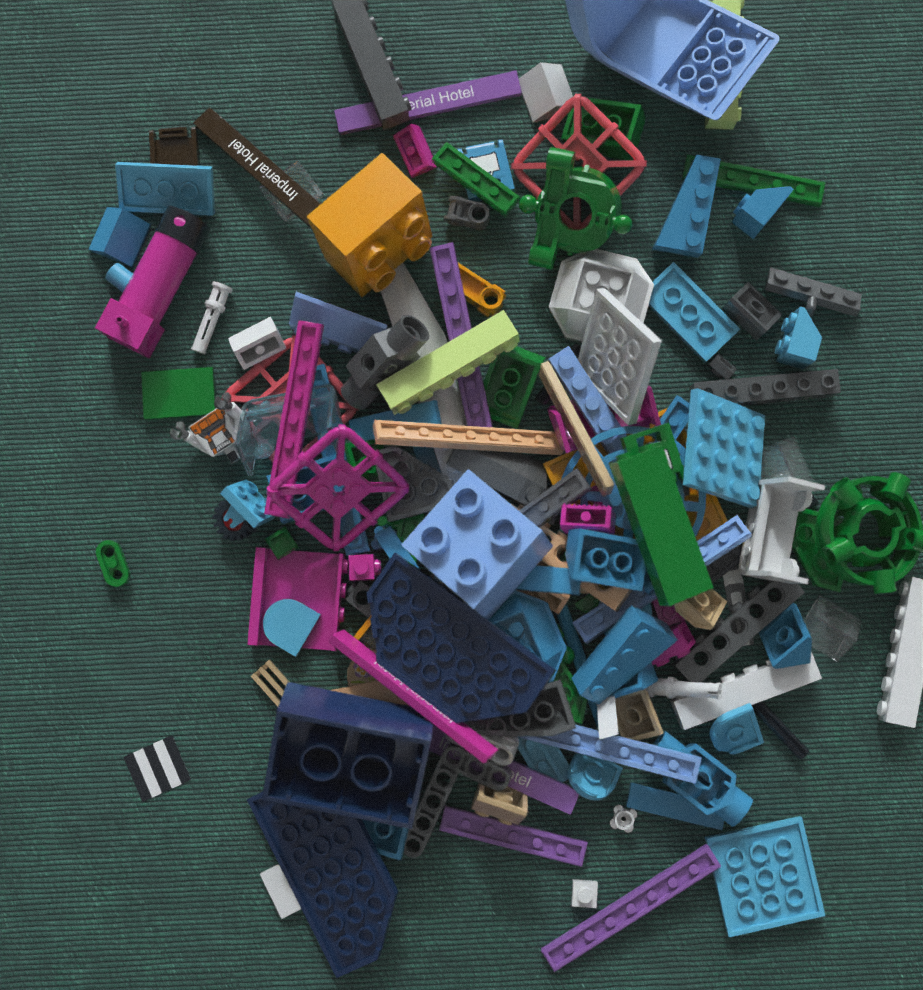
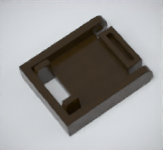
(174, 146)

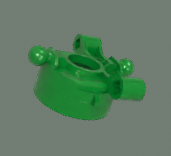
(568, 182)

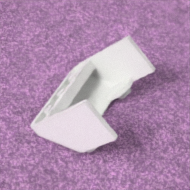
(773, 528)

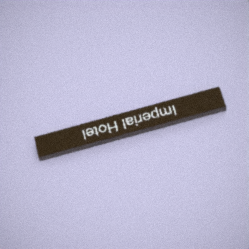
(257, 164)

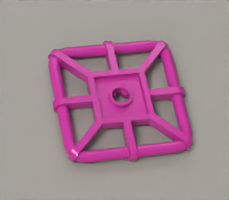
(337, 473)

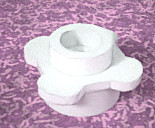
(620, 812)

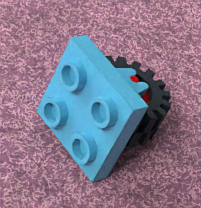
(240, 511)

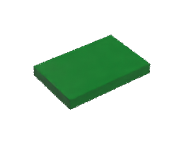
(178, 393)

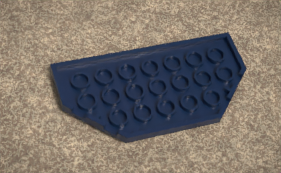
(449, 649)
(334, 879)

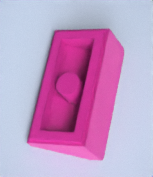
(414, 150)

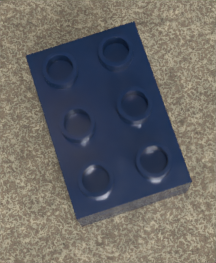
(347, 755)

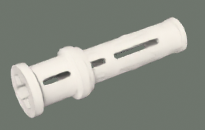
(200, 345)
(671, 688)

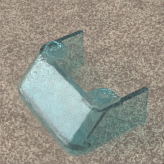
(262, 417)

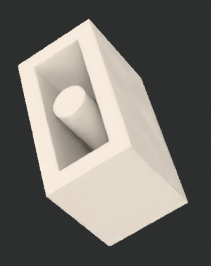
(257, 343)

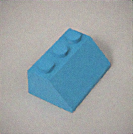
(605, 559)

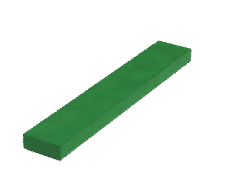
(749, 179)

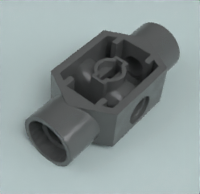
(382, 357)

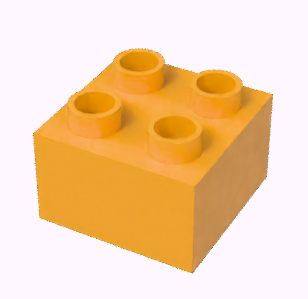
(372, 226)

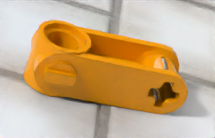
(478, 289)

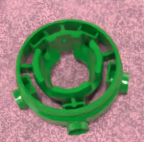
(899, 523)

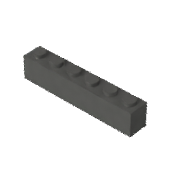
(371, 62)

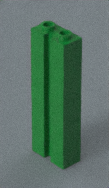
(660, 525)

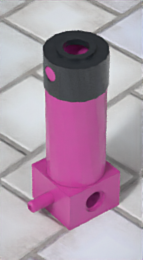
(154, 283)

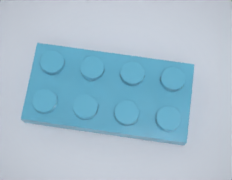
(157, 186)
(690, 313)

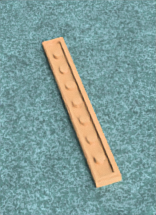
(465, 437)

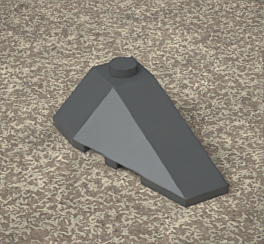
(507, 473)
(546, 717)

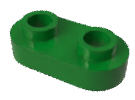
(112, 564)

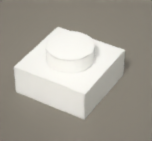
(584, 893)

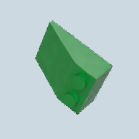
(626, 115)
(511, 384)

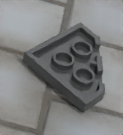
(425, 484)

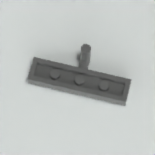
(813, 292)

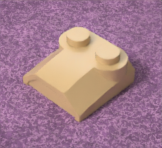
(702, 609)

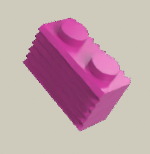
(589, 518)

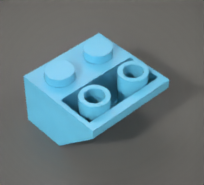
(799, 341)

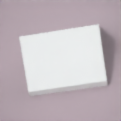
(544, 90)

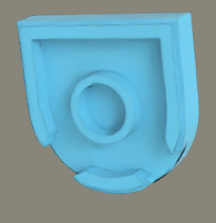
(289, 624)
(736, 730)
(593, 776)

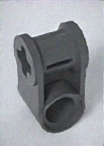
(465, 211)

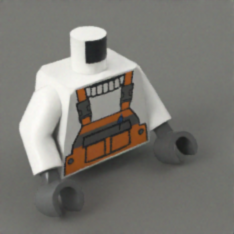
(214, 432)

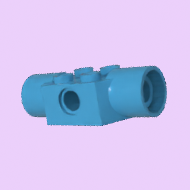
(714, 785)

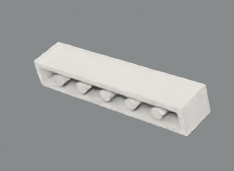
(905, 663)
(749, 687)

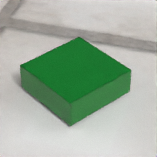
(281, 543)

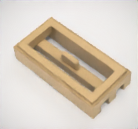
(262, 670)

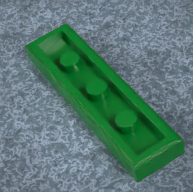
(476, 179)

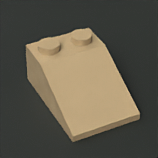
(506, 805)

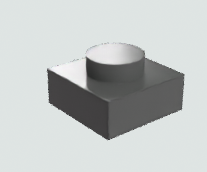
(722, 367)

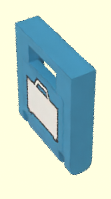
(491, 160)

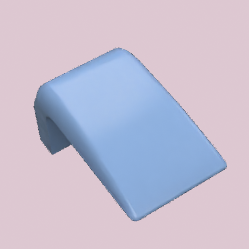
(674, 47)

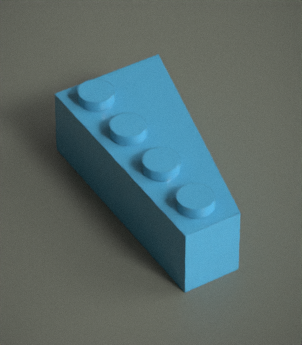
(689, 216)
(622, 654)

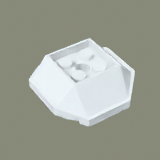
(595, 270)

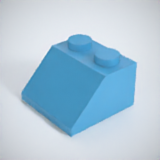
(757, 209)

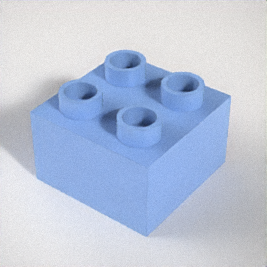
(478, 544)

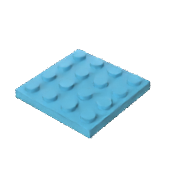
(724, 449)
(765, 876)

